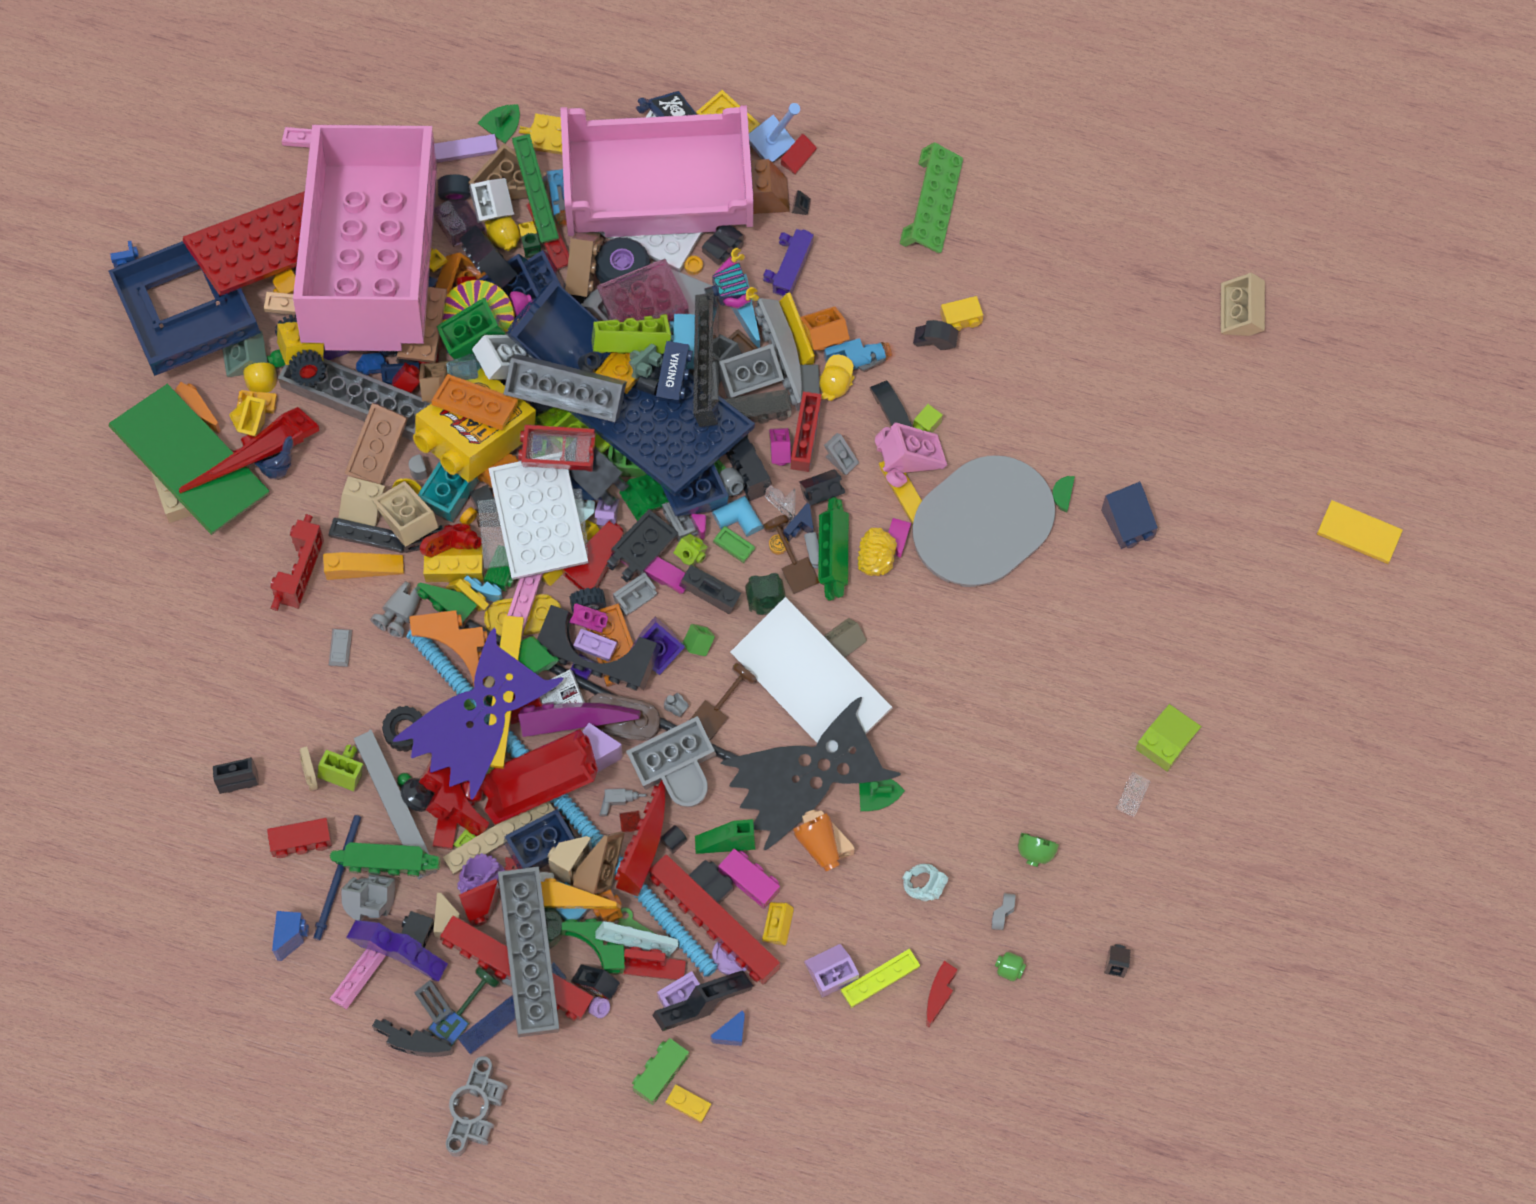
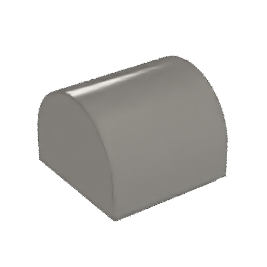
(417, 468)

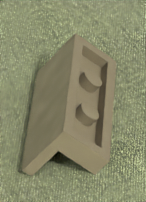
(846, 637)

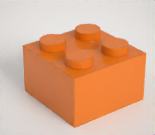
(825, 328)

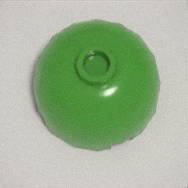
(1036, 849)

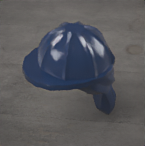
(277, 465)

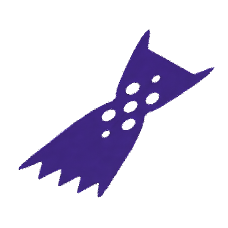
(473, 749)

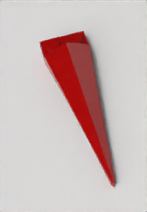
(266, 443)

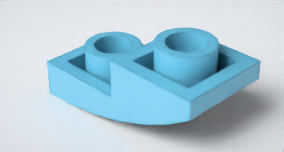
(489, 591)

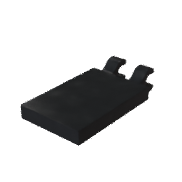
(601, 478)
(641, 545)

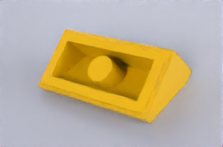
(778, 923)

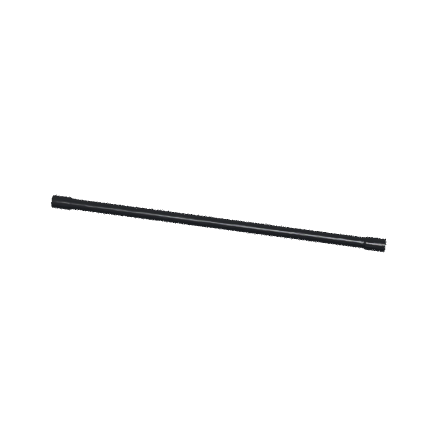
(595, 689)

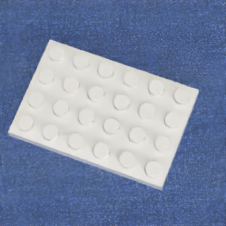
(537, 519)

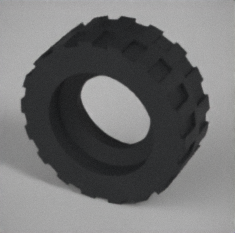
(390, 722)

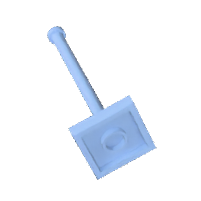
(771, 138)

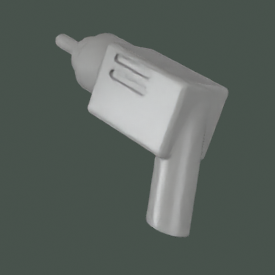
(617, 797)

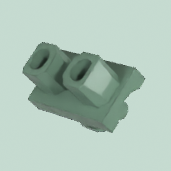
(642, 361)

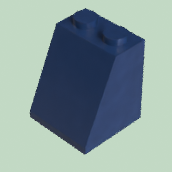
(1129, 515)

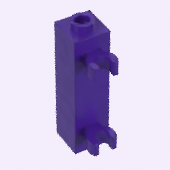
(792, 263)

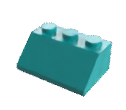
(446, 492)

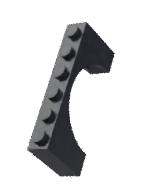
(630, 669)

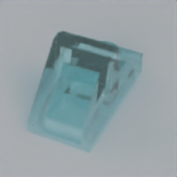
(464, 367)

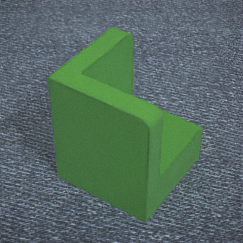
(698, 640)

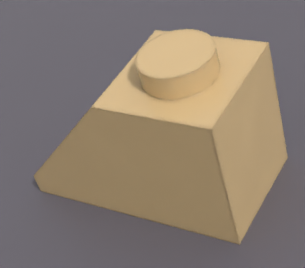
(443, 914)

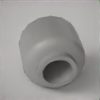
(732, 481)

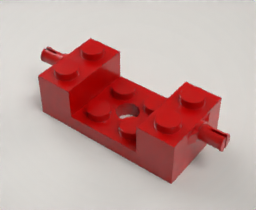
(308, 542)

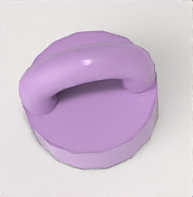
(599, 1007)

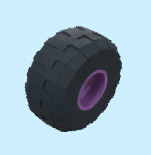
(619, 258)

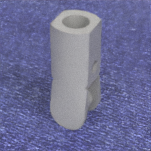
(812, 548)

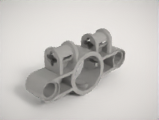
(477, 1085)

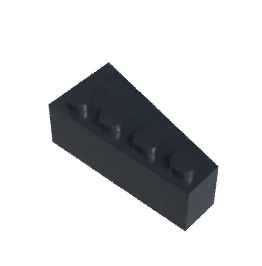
(487, 257)
(746, 461)

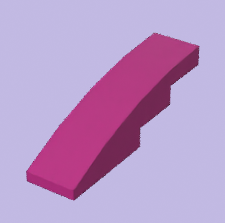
(665, 574)

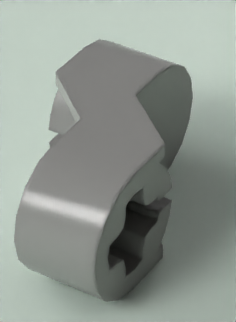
(1006, 909)

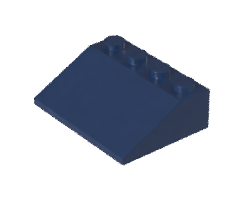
(700, 496)

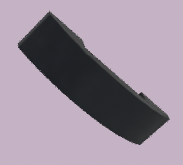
(890, 403)

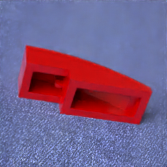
(940, 992)

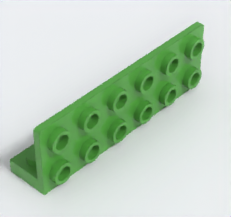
(935, 198)

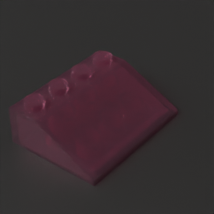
(644, 293)

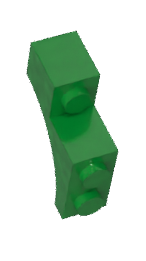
(610, 955)

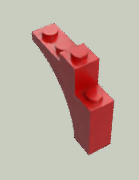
(451, 801)

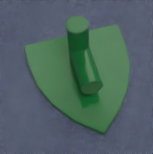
(501, 121)
(879, 794)

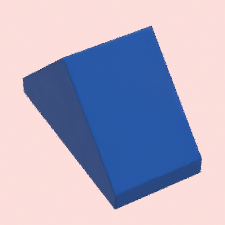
(731, 1032)

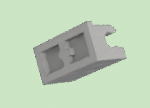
(681, 524)
(635, 594)

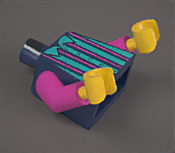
(731, 284)

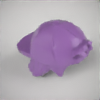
(478, 871)

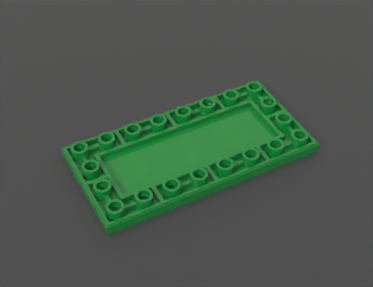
(180, 448)

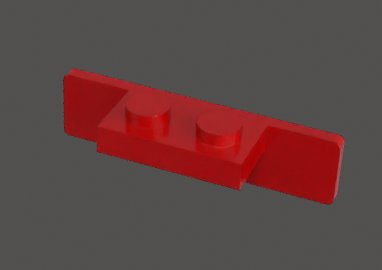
(652, 964)

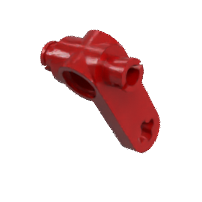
(452, 536)

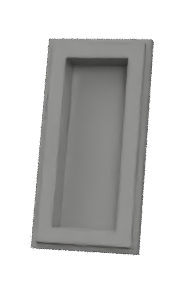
(340, 647)

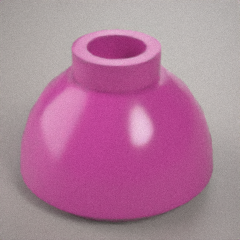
(519, 301)

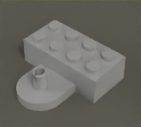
(675, 761)

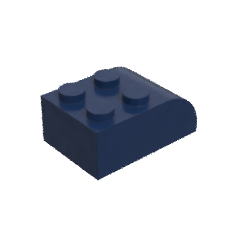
(533, 842)

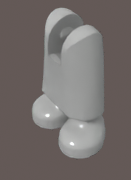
(398, 605)

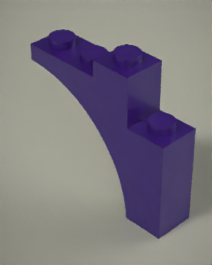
(397, 946)

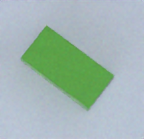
(734, 544)

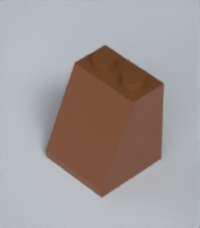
(768, 188)

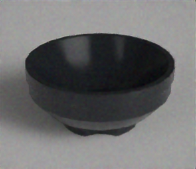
(414, 797)

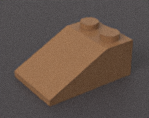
(599, 867)

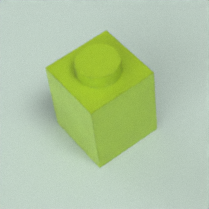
(928, 419)

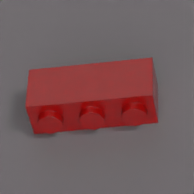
(299, 838)

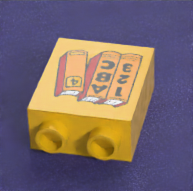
(468, 445)

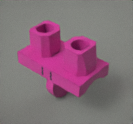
(589, 618)

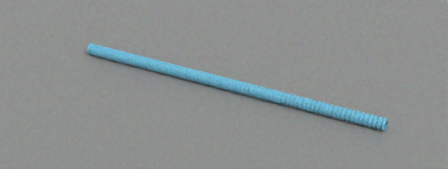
(573, 814)

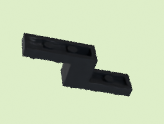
(702, 1000)

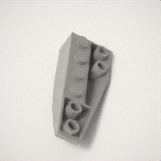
(778, 333)

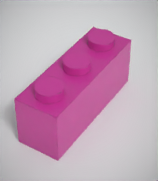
(749, 878)

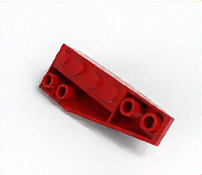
(643, 846)

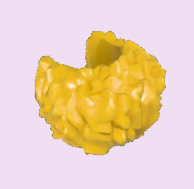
(876, 552)

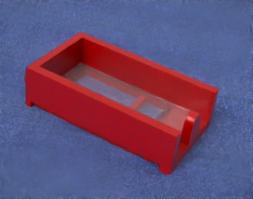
(557, 447)

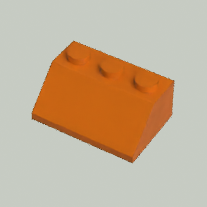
(457, 266)

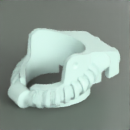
(932, 889)

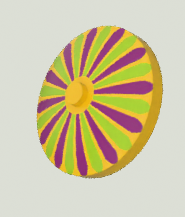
(473, 291)

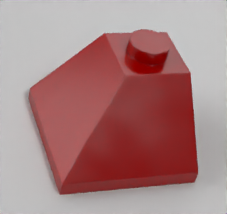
(480, 902)

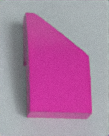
(899, 530)

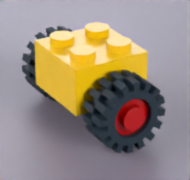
(303, 359)

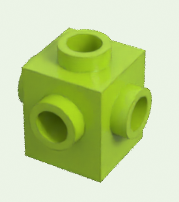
(691, 550)

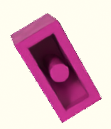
(780, 446)

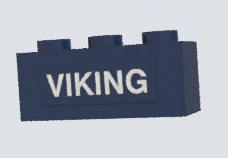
(674, 372)

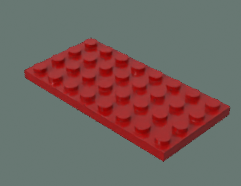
(249, 245)

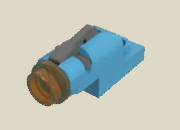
(556, 188)
(861, 357)

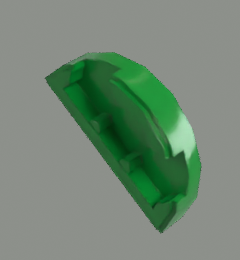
(1062, 492)

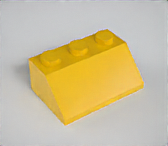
(454, 565)

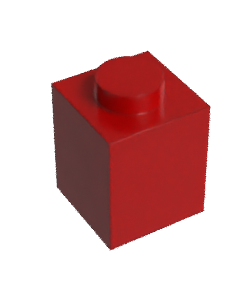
(406, 378)

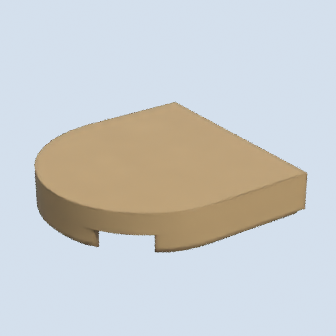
(308, 769)

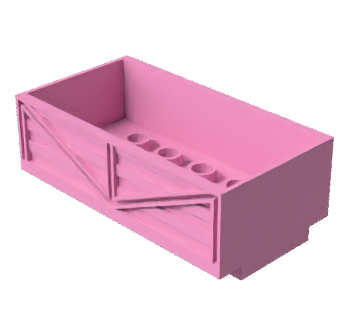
(366, 237)

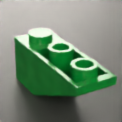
(446, 600)
(725, 838)

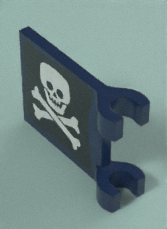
(666, 105)

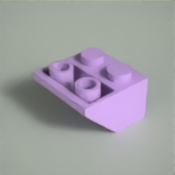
(832, 970)

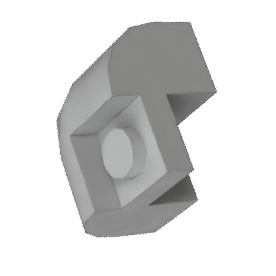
(368, 896)

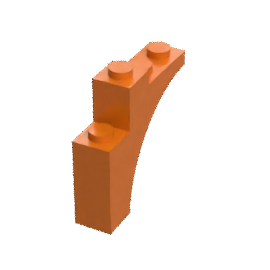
(445, 629)

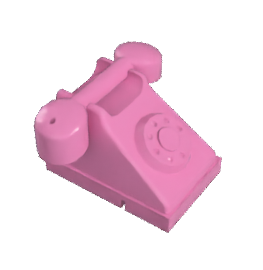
(908, 451)

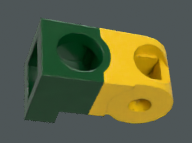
(529, 239)

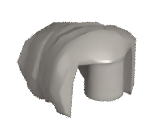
(675, 704)

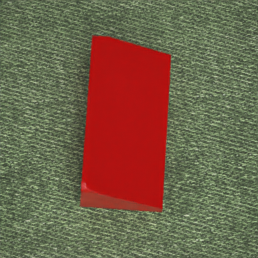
(798, 154)

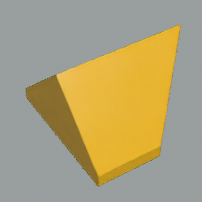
(249, 416)

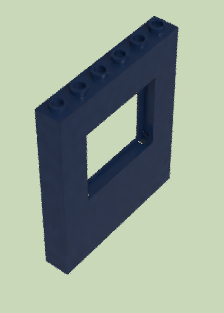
(189, 332)

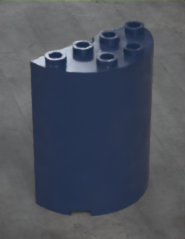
(555, 328)

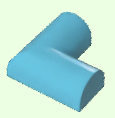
(740, 512)

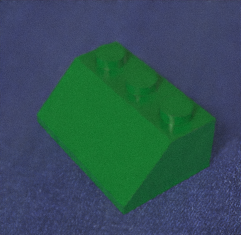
(467, 328)

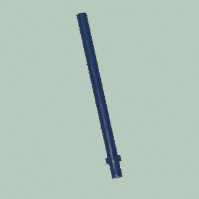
(321, 925)

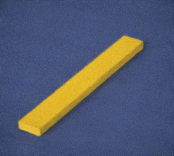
(510, 643)

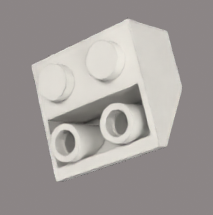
(491, 199)

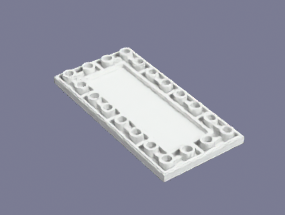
(807, 673)

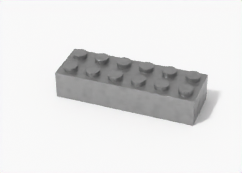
(565, 387)

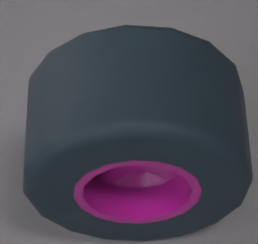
(454, 187)

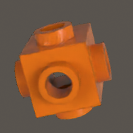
(609, 915)

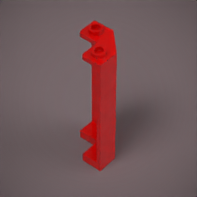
(539, 776)

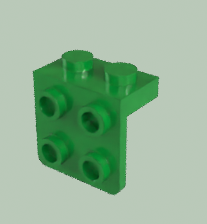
(642, 495)

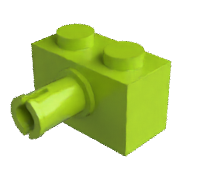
(341, 768)

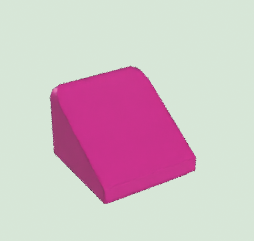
(699, 523)

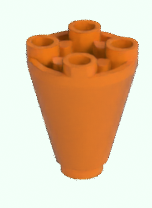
(819, 841)

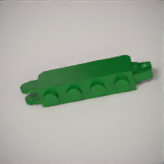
(833, 549)
(385, 858)

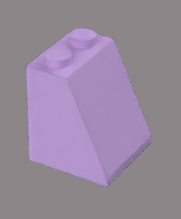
(605, 749)

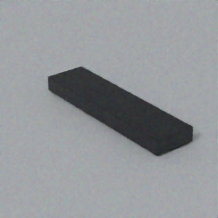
(365, 535)

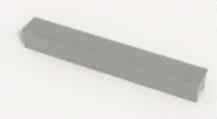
(389, 793)

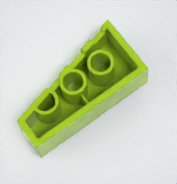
(630, 335)

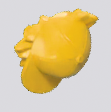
(503, 232)
(836, 377)

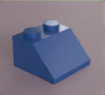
(288, 933)

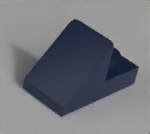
(801, 521)

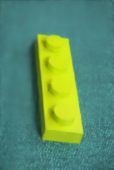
(880, 978)

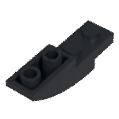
(418, 1044)

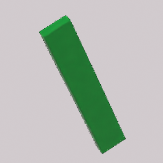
(535, 188)

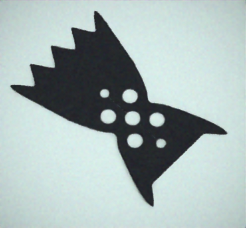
(771, 771)

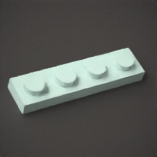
(635, 938)

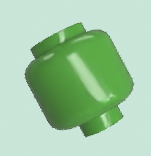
(1010, 966)

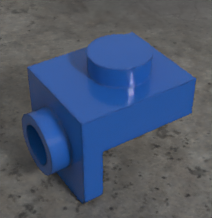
(124, 257)
(370, 363)

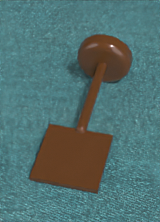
(800, 573)
(710, 716)

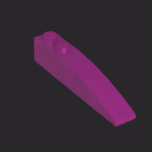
(569, 716)

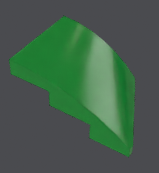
(535, 655)

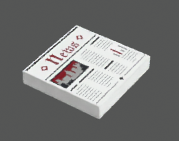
(565, 692)

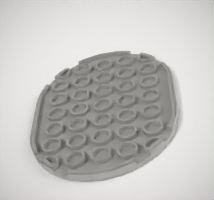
(983, 521)

